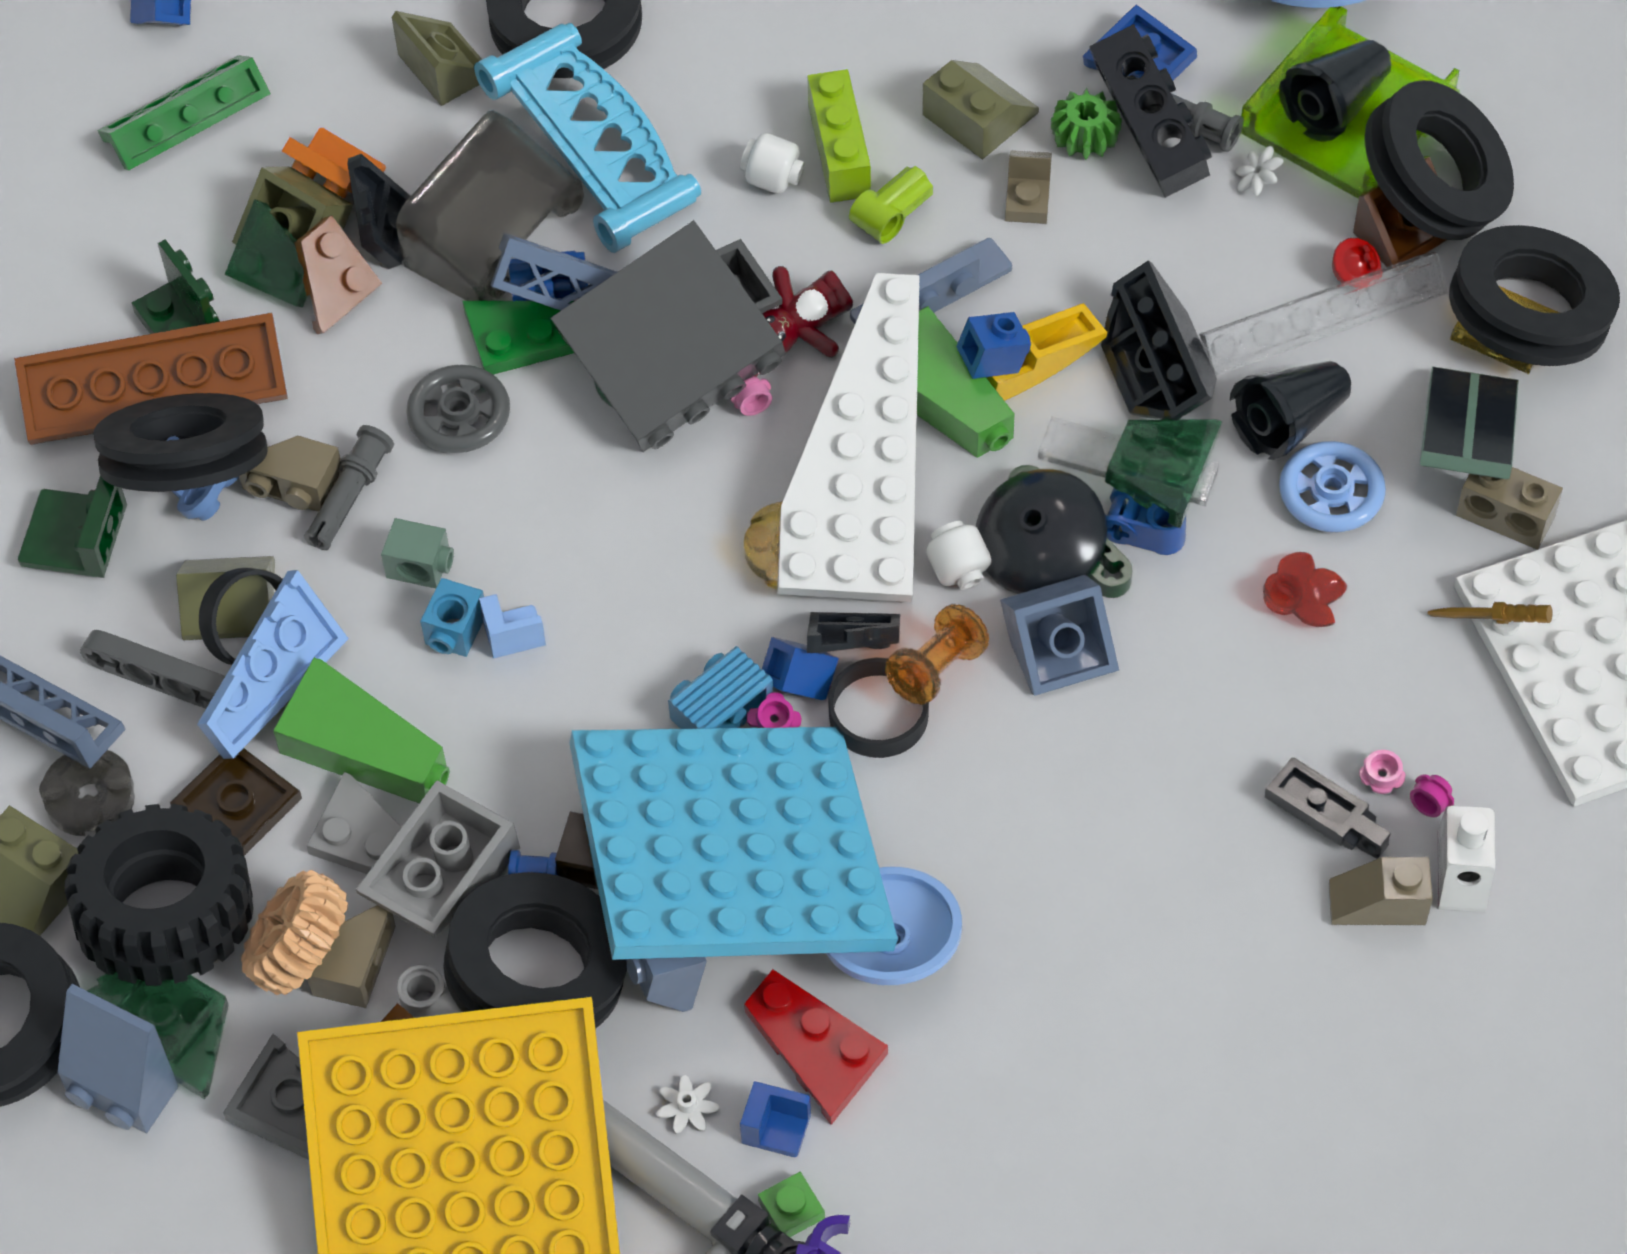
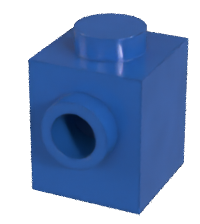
(993, 345)

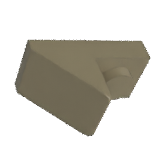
(1028, 187)

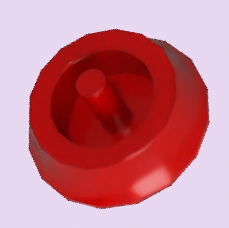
(1354, 259)

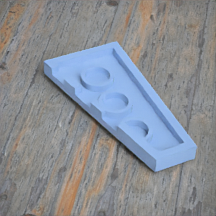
(270, 665)

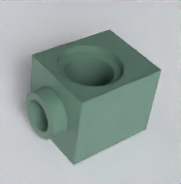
(416, 553)

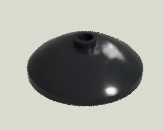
(1056, 549)

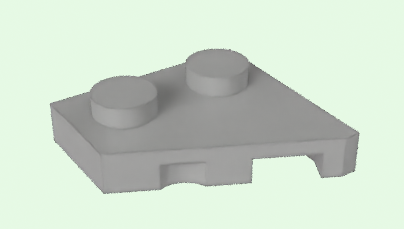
(352, 828)

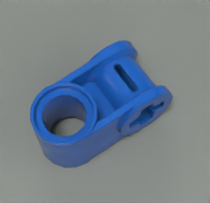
(1142, 526)

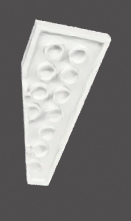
(853, 492)

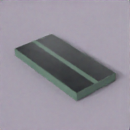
(1470, 423)

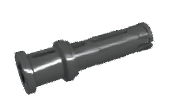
(1209, 122)
(356, 471)

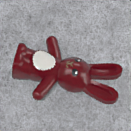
(808, 310)

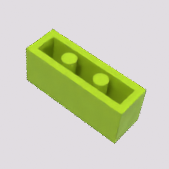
(838, 135)

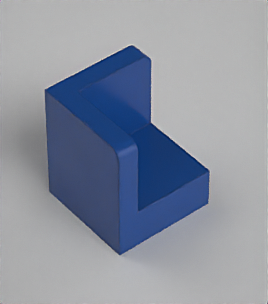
(160, 11)
(799, 671)
(775, 1119)

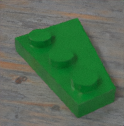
(513, 333)

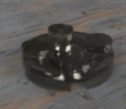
(75, 815)

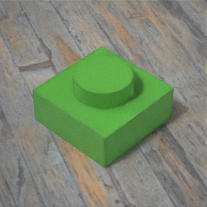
(791, 1205)

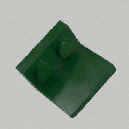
(179, 302)
(74, 530)

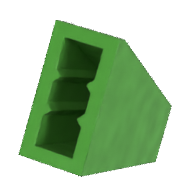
(951, 400)
(351, 732)

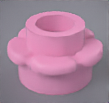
(754, 397)
(1382, 761)

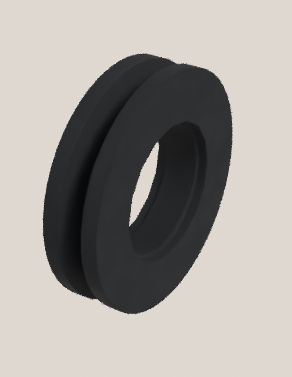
(603, 38)
(1410, 181)
(1524, 332)
(216, 442)
(539, 903)
(34, 1051)

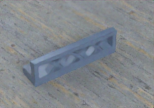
(549, 259)
(50, 727)

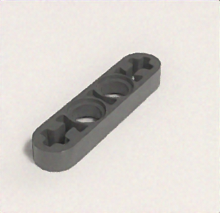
(151, 668)

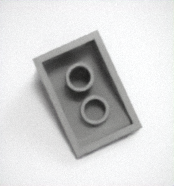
(439, 859)

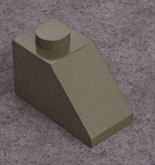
(1383, 893)
(354, 958)

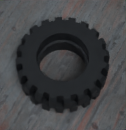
(168, 939)

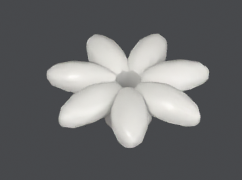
(1259, 171)
(687, 1111)

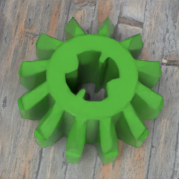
(1086, 123)

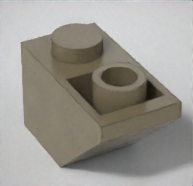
(296, 473)

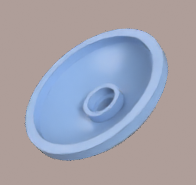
(926, 929)

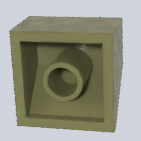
(975, 106)
(295, 201)
(31, 872)

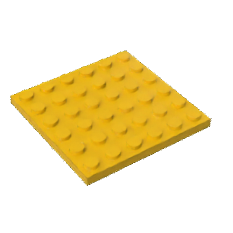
(460, 1134)

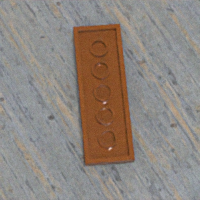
(79, 386)

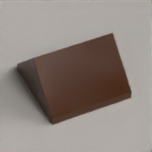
(1389, 230)

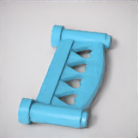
(626, 205)

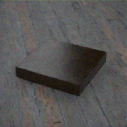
(241, 795)

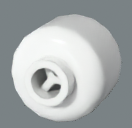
(772, 163)
(958, 555)

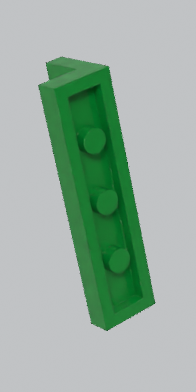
(185, 111)

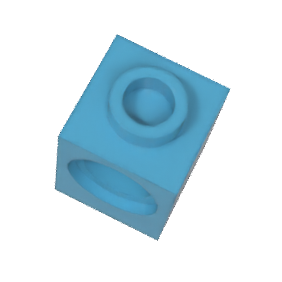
(449, 602)

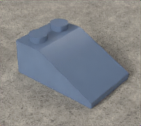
(113, 1061)

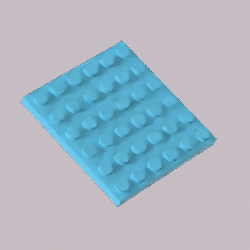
(730, 843)

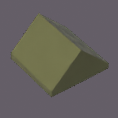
(436, 55)
(239, 606)

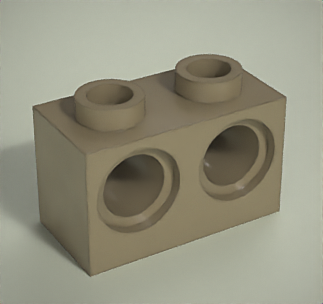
(1511, 507)

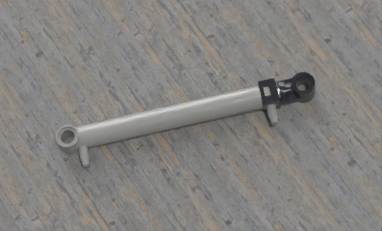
(729, 1222)

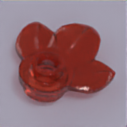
(1303, 590)

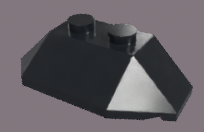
(1155, 348)

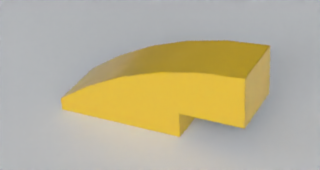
(1054, 346)

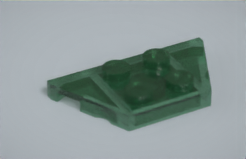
(1163, 462)
(186, 1018)

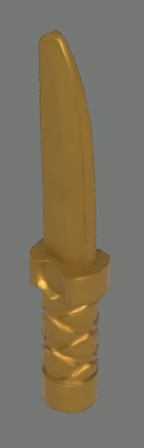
(1500, 611)

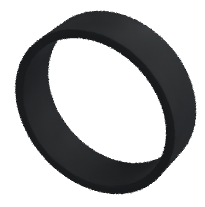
(211, 602)
(861, 745)

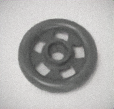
(468, 438)

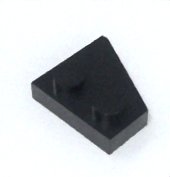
(377, 208)
(851, 630)

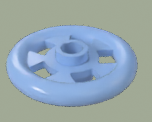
(1318, 515)

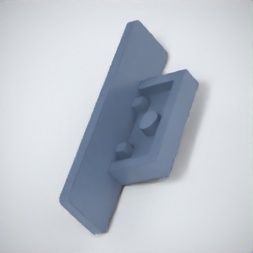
(958, 276)

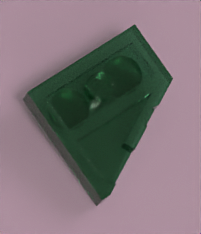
(268, 257)

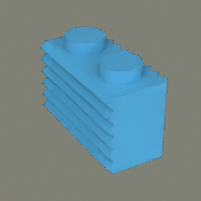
(721, 694)

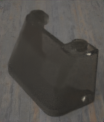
(482, 188)

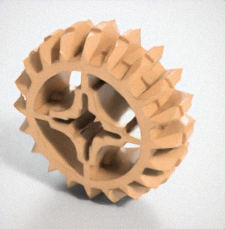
(294, 932)

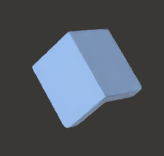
(511, 630)

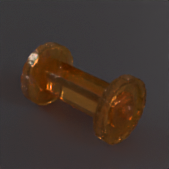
(916, 672)

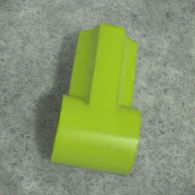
(885, 211)

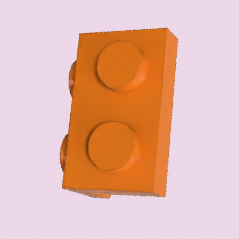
(328, 157)

